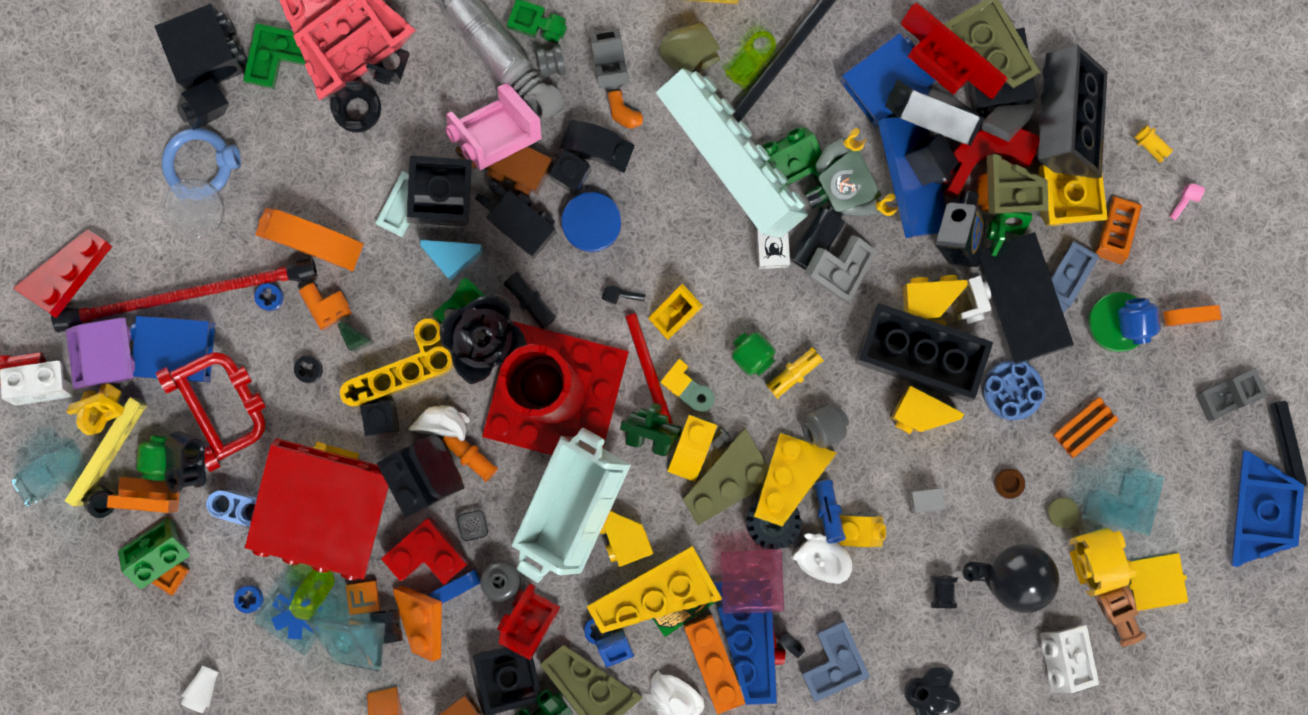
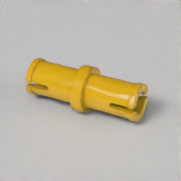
(794, 372)

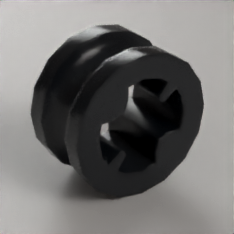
(307, 378)

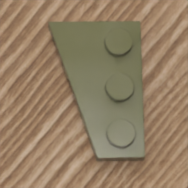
(730, 479)

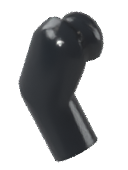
(978, 572)

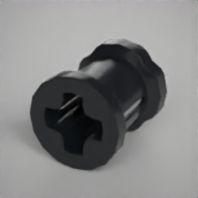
(944, 592)

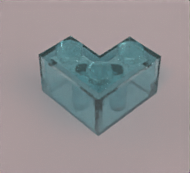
(1133, 506)

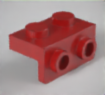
(527, 623)

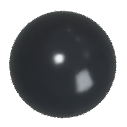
(1024, 578)

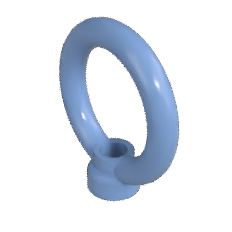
(226, 156)

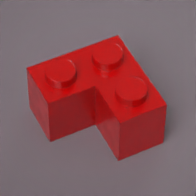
(429, 546)

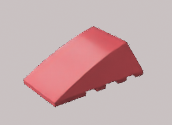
(344, 37)

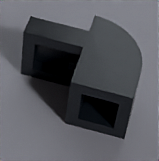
(597, 144)

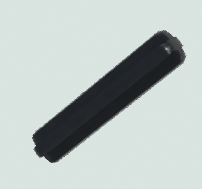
(1287, 441)

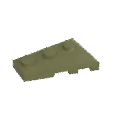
(996, 39)
(586, 686)

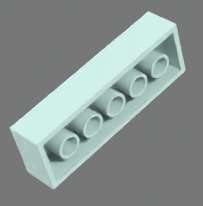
(732, 153)

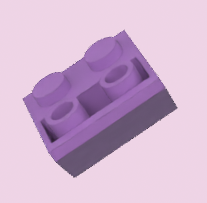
(100, 353)

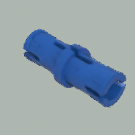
(833, 528)

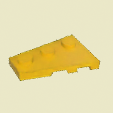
(790, 476)

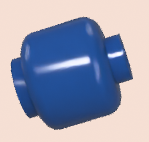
(1139, 320)

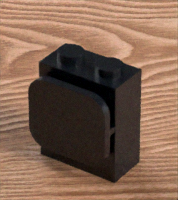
(421, 475)

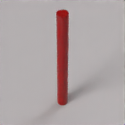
(646, 363)

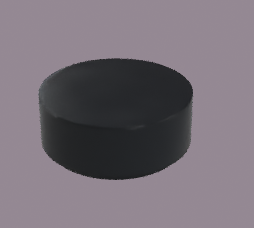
(96, 502)

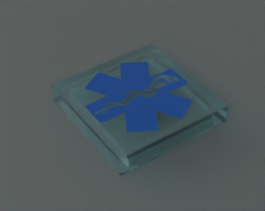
(281, 623)

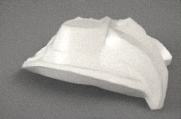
(441, 421)
(823, 560)
(673, 696)

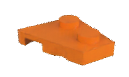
(421, 621)

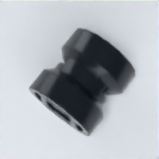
(390, 618)

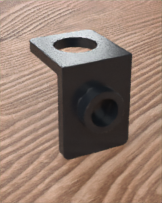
(386, 76)

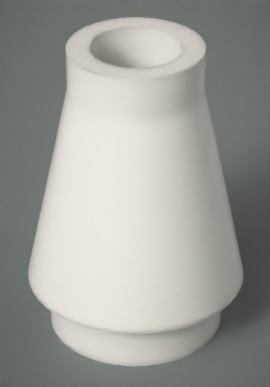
(200, 690)

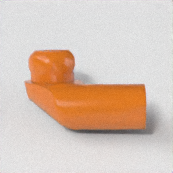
(623, 114)

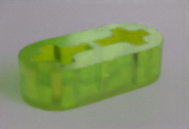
(317, 596)

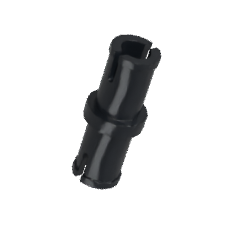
(529, 300)

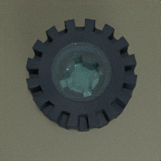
(769, 534)

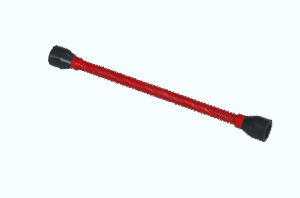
(299, 270)

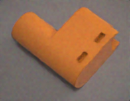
(327, 310)

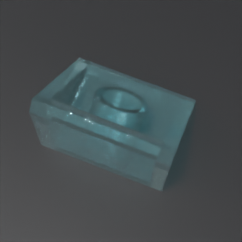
(351, 640)

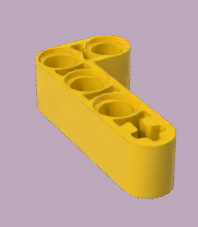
(396, 370)

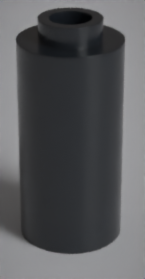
(819, 234)

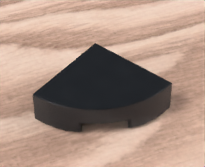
(790, 644)

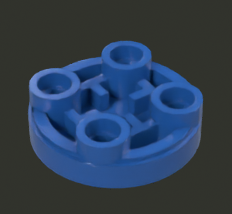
(591, 222)

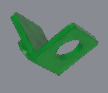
(998, 227)
(461, 297)

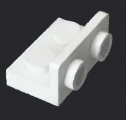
(34, 383)
(1069, 659)

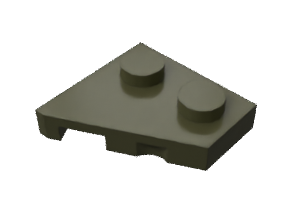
(1014, 188)

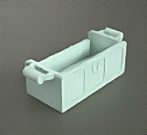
(569, 506)

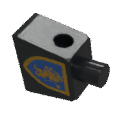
(962, 231)

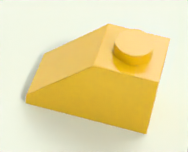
(922, 412)
(692, 448)

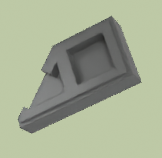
(1008, 120)

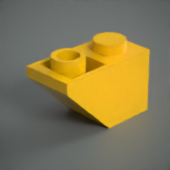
(931, 298)
(626, 539)

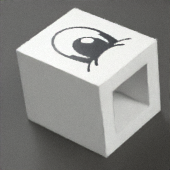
(772, 251)

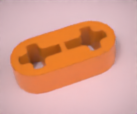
(1192, 315)

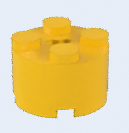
(1101, 561)

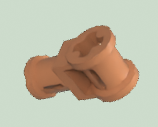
(1119, 610)

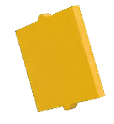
(1158, 582)

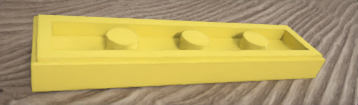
(106, 451)

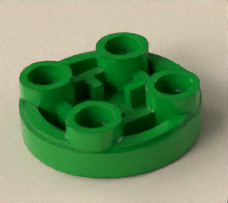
(1104, 323)

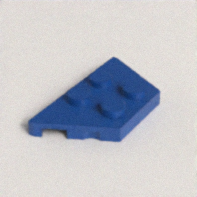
(1266, 511)

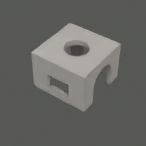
(926, 500)

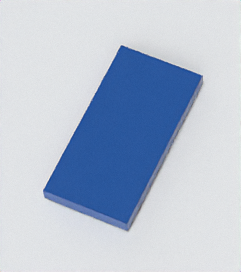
(918, 205)

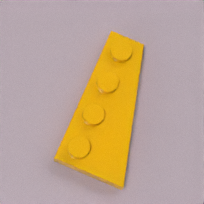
(664, 589)

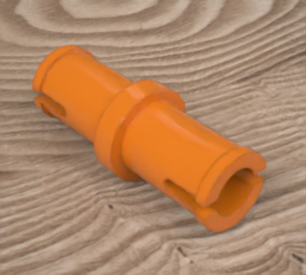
(471, 457)

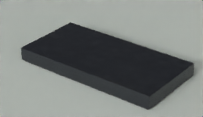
(1026, 299)

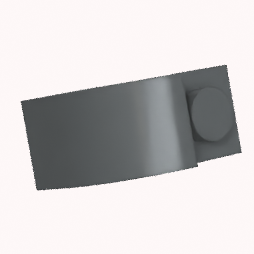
(609, 59)

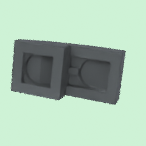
(1231, 394)

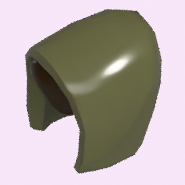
(689, 48)

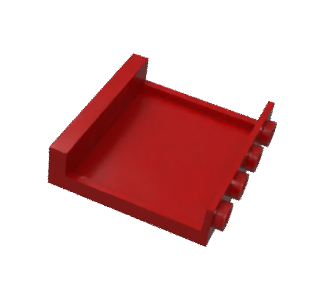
(317, 509)

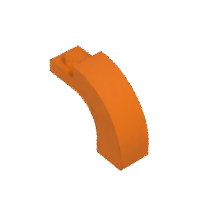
(309, 238)

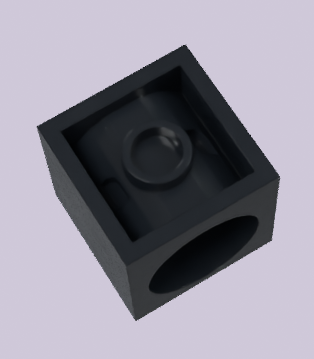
(201, 47)
(439, 191)

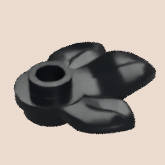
(937, 695)

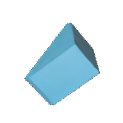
(452, 256)

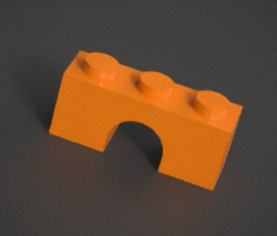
(714, 664)

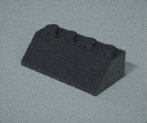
(1073, 113)
(924, 352)

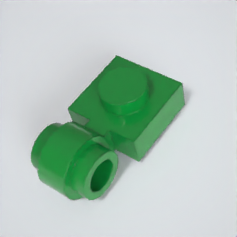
(528, 19)

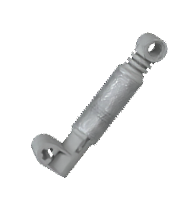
(501, 54)

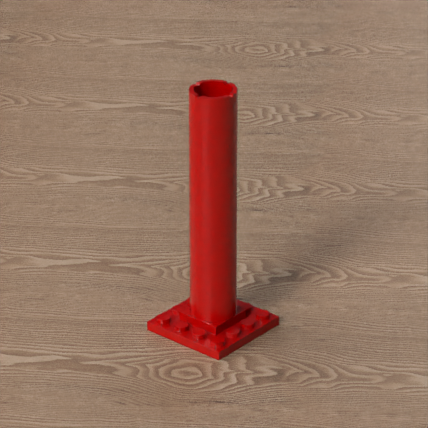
(554, 390)

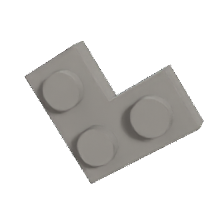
(843, 274)

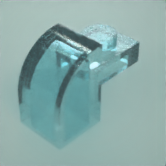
(47, 474)

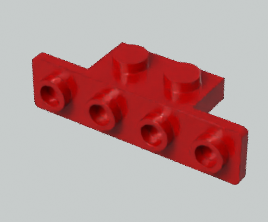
(948, 56)

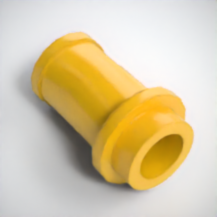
(1153, 143)

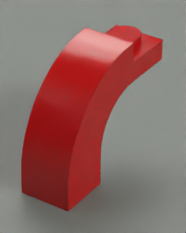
(1018, 151)

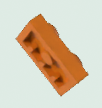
(144, 496)

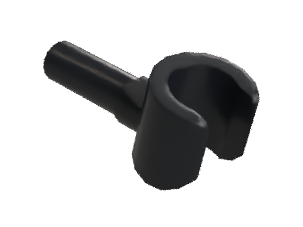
(612, 294)

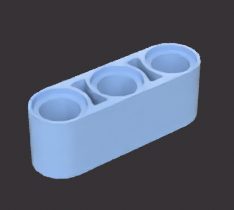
(237, 507)

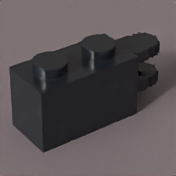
(518, 220)

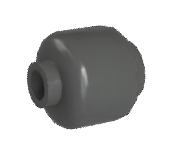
(825, 426)
(507, 572)

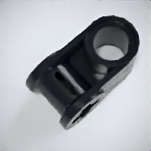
(186, 465)

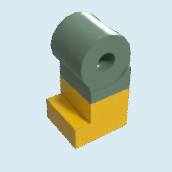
(696, 397)

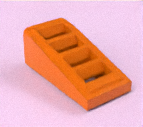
(1120, 250)

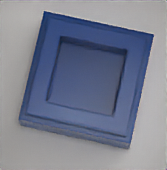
(614, 649)

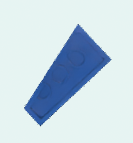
(753, 652)

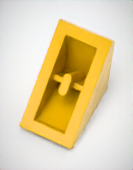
(675, 312)

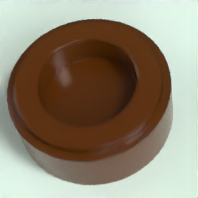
(1009, 483)

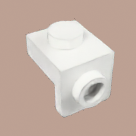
(978, 294)

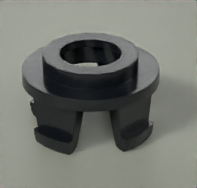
(352, 91)

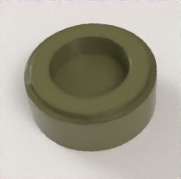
(1062, 512)

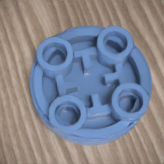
(1013, 390)

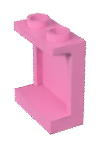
(495, 129)

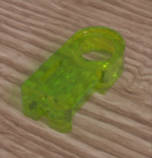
(751, 61)

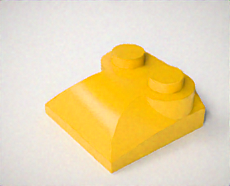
(1073, 199)

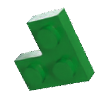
(267, 50)

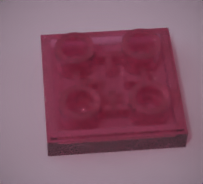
(752, 581)

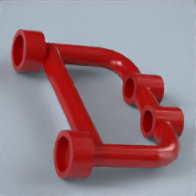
(239, 378)

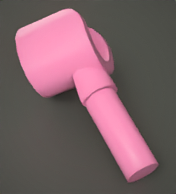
(1191, 192)

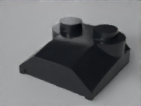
(503, 680)

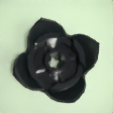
(491, 316)

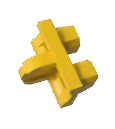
(96, 409)

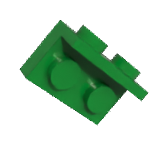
(794, 154)
(152, 554)

